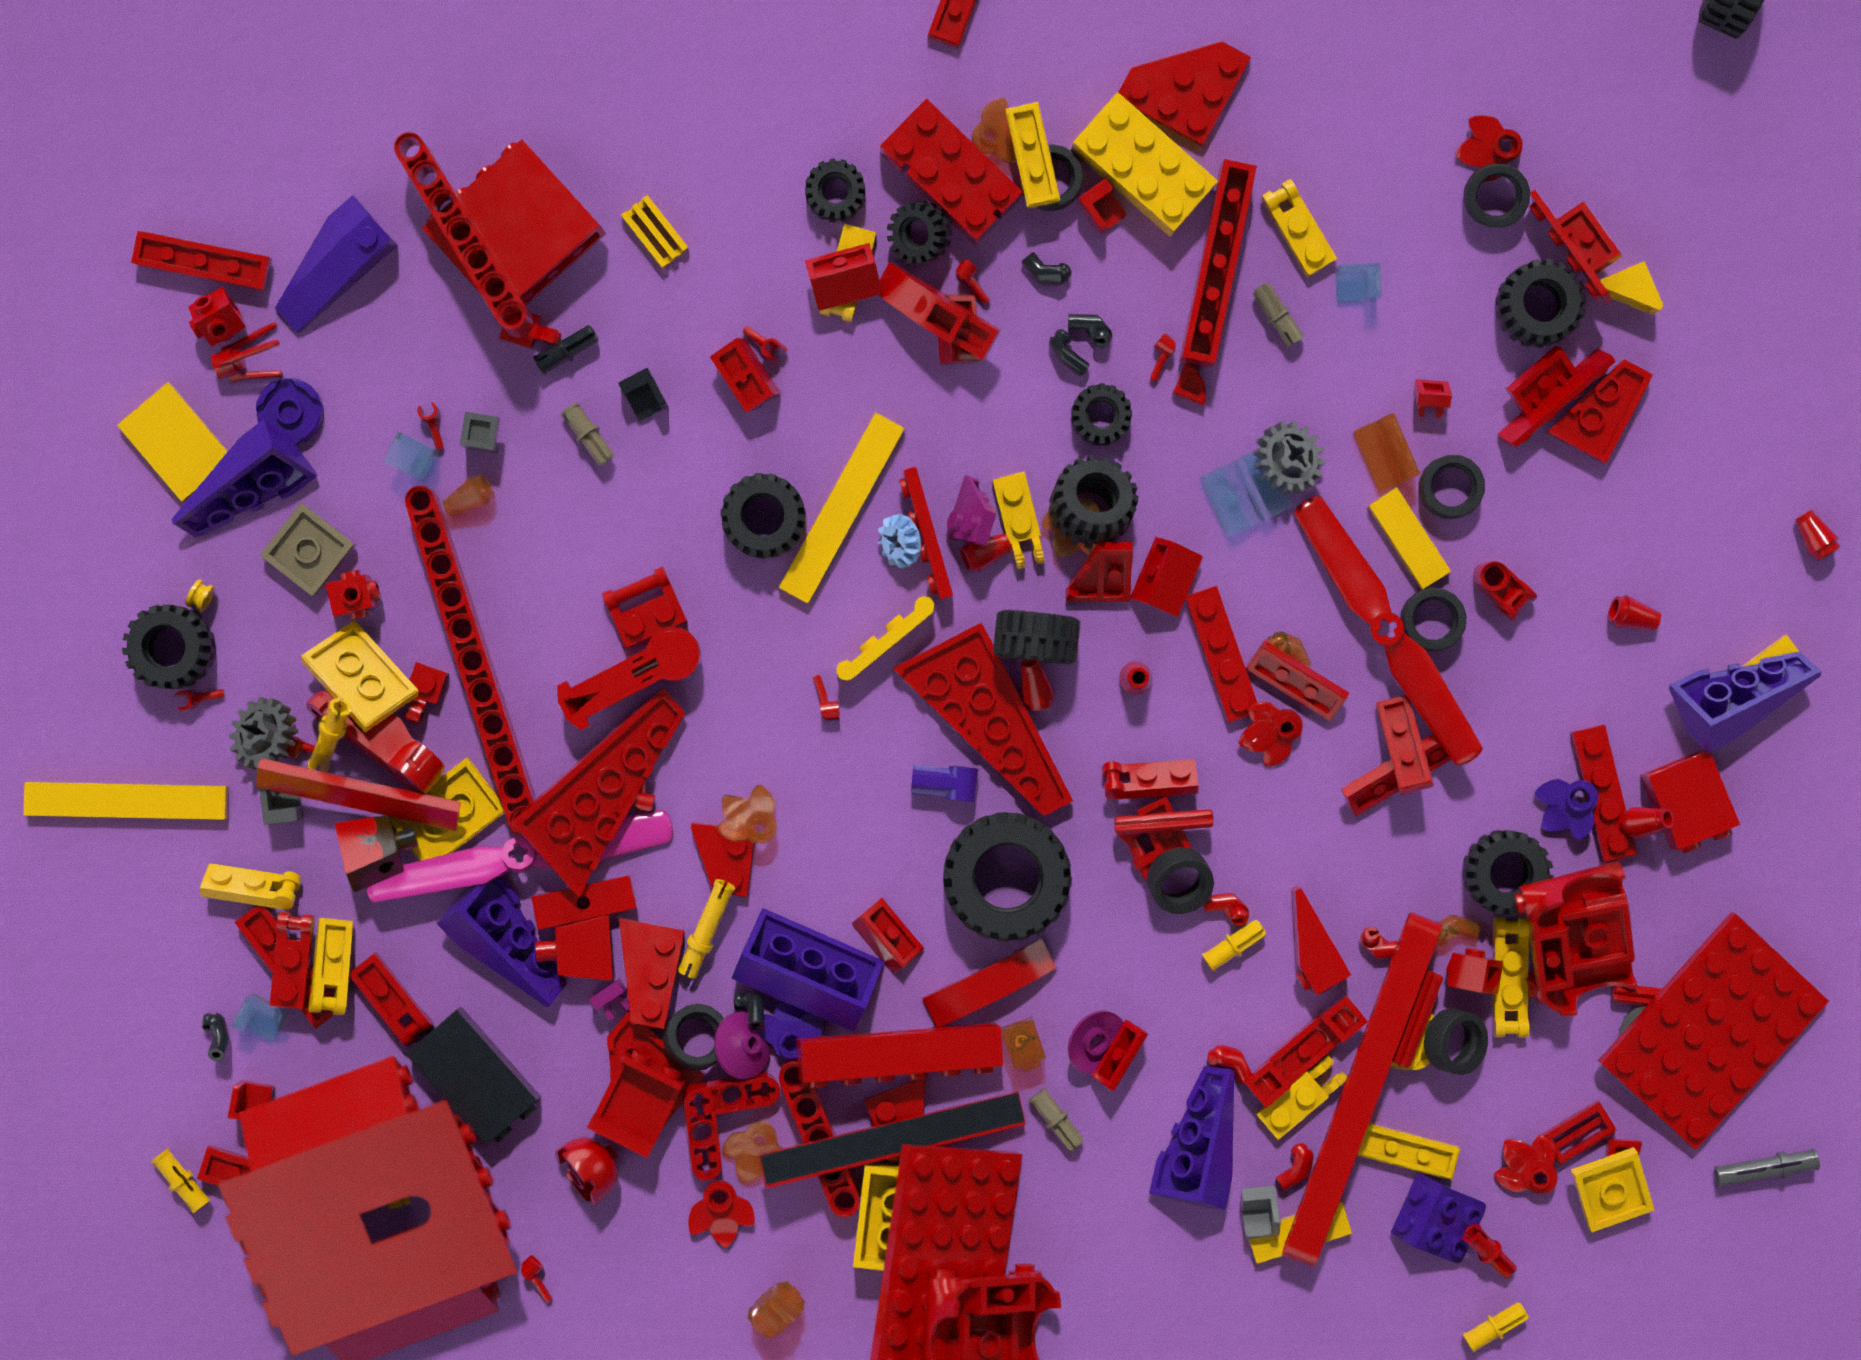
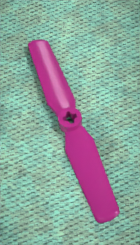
(487, 863)

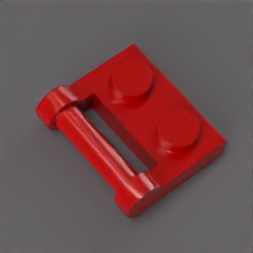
(648, 618)

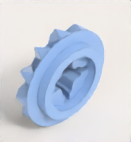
(908, 537)

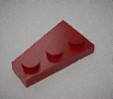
(1603, 412)
(651, 967)

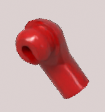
(1230, 906)
(1377, 944)
(1230, 1058)
(1300, 1168)

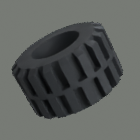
(1729, 16)
(1567, 295)
(1095, 478)
(749, 489)
(1036, 636)
(141, 641)
(1484, 854)

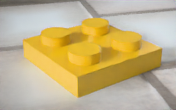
(1612, 1189)

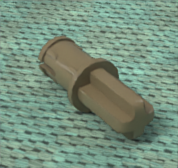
(1278, 314)
(587, 434)
(1056, 1119)

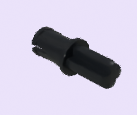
(566, 349)

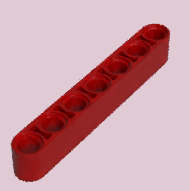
(452, 223)

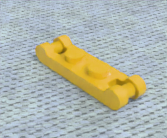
(874, 648)
(1513, 984)

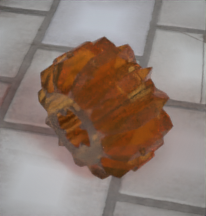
(776, 1309)

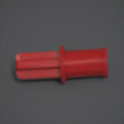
(1489, 1250)

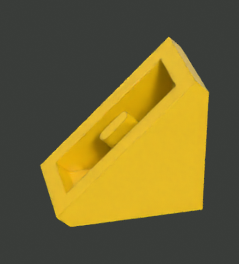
(1634, 288)

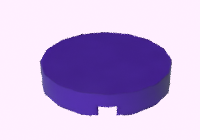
(292, 408)

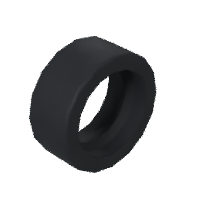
(1070, 159)
(1519, 207)
(1477, 486)
(1457, 611)
(1191, 898)
(670, 1041)
(1474, 1043)

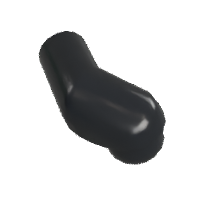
(1047, 274)
(1093, 326)
(1066, 355)
(220, 1035)

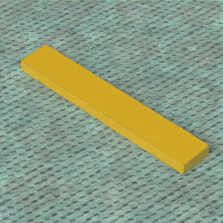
(841, 508)
(125, 800)

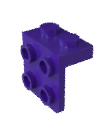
(1436, 1218)

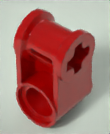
(1509, 591)

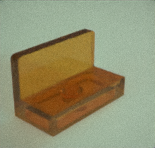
(1386, 452)

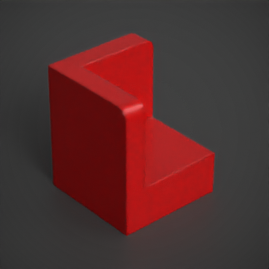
(1101, 206)
(248, 1095)

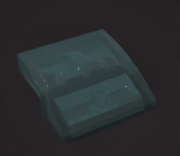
(1241, 496)

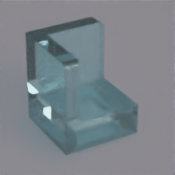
(1358, 282)
(411, 456)
(259, 1017)

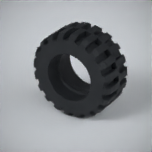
(1014, 922)

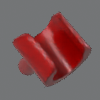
(965, 273)
(767, 345)
(1166, 346)
(432, 424)
(195, 698)
(830, 709)
(299, 744)
(644, 801)
(529, 1271)

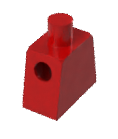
(580, 949)

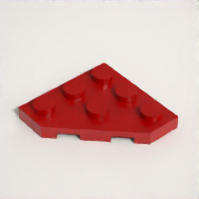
(1186, 88)
(645, 1040)

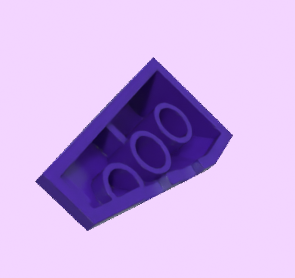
(338, 258)
(253, 471)
(1732, 701)
(495, 932)
(1200, 1154)

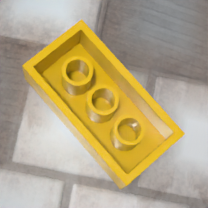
(1143, 164)

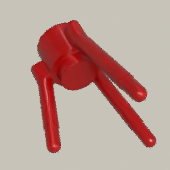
(231, 360)

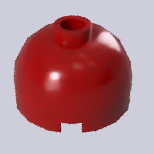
(589, 1167)

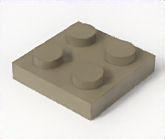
(307, 549)

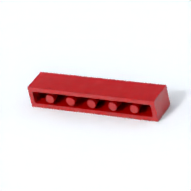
(1217, 263)
(899, 1053)

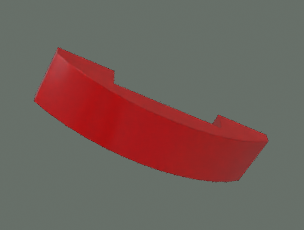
(989, 983)
(1304, 1050)

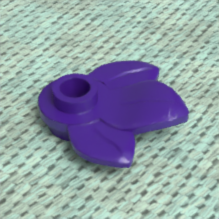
(1564, 809)
(789, 1023)

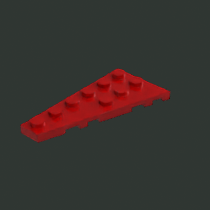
(981, 703)
(590, 801)

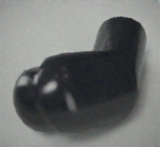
(753, 1005)

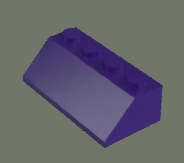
(808, 969)

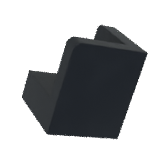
(643, 394)

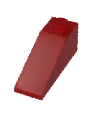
(1314, 950)

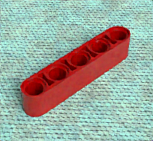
(807, 1124)

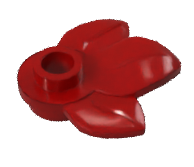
(1484, 145)
(1265, 732)
(1524, 1162)
(722, 1217)

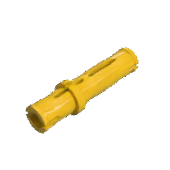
(331, 730)
(701, 940)

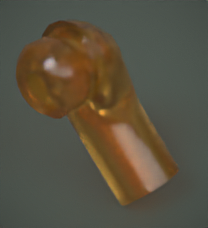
(1290, 645)
(1455, 925)

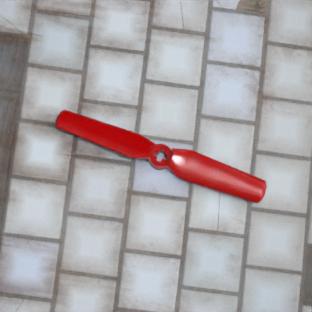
(1406, 658)

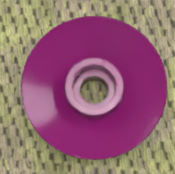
(1092, 1039)
(733, 1049)

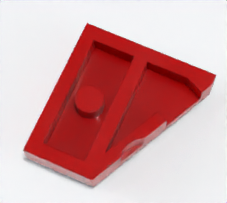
(1104, 575)
(724, 858)

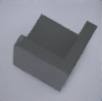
(480, 432)
(280, 807)
(1260, 1212)

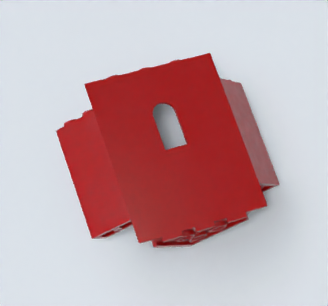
(343, 1152)

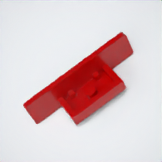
(1584, 240)
(1548, 388)

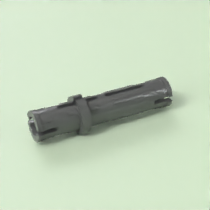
(1805, 1161)

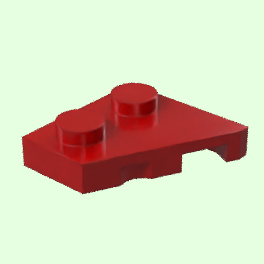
(897, 1103)

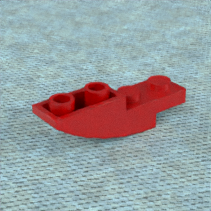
(937, 312)

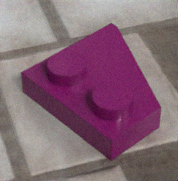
(972, 514)

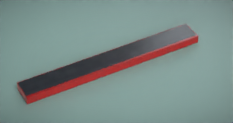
(886, 1139)

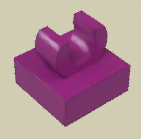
(608, 996)

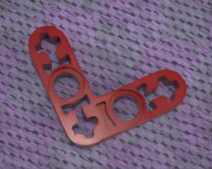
(716, 1105)

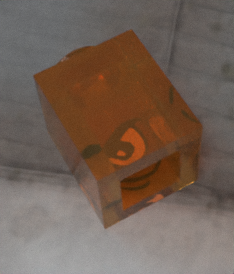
(1023, 1044)

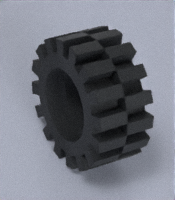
(825, 172)
(902, 236)
(1115, 399)

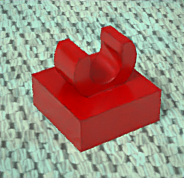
(1432, 394)

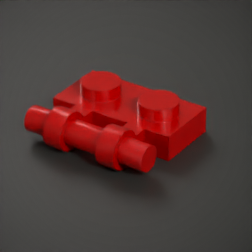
(1161, 840)

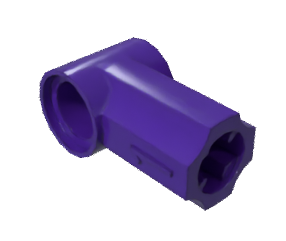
(953, 782)

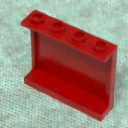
(526, 220)

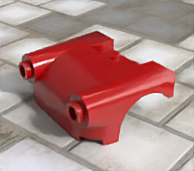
(1578, 935)
(985, 1315)

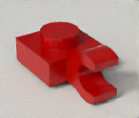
(537, 333)
(430, 685)

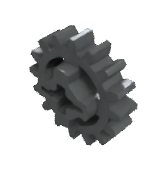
(1292, 473)
(268, 718)

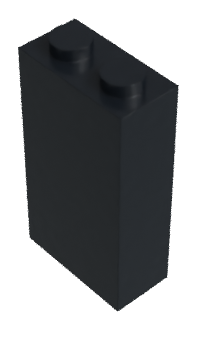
(474, 1076)

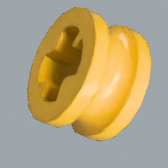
(200, 595)

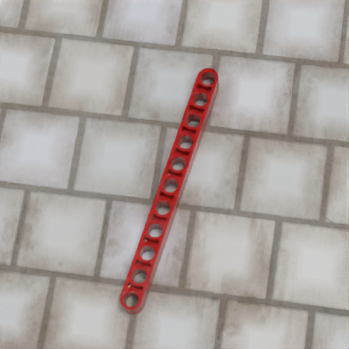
(463, 646)
(1361, 1089)

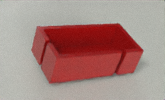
(951, 171)

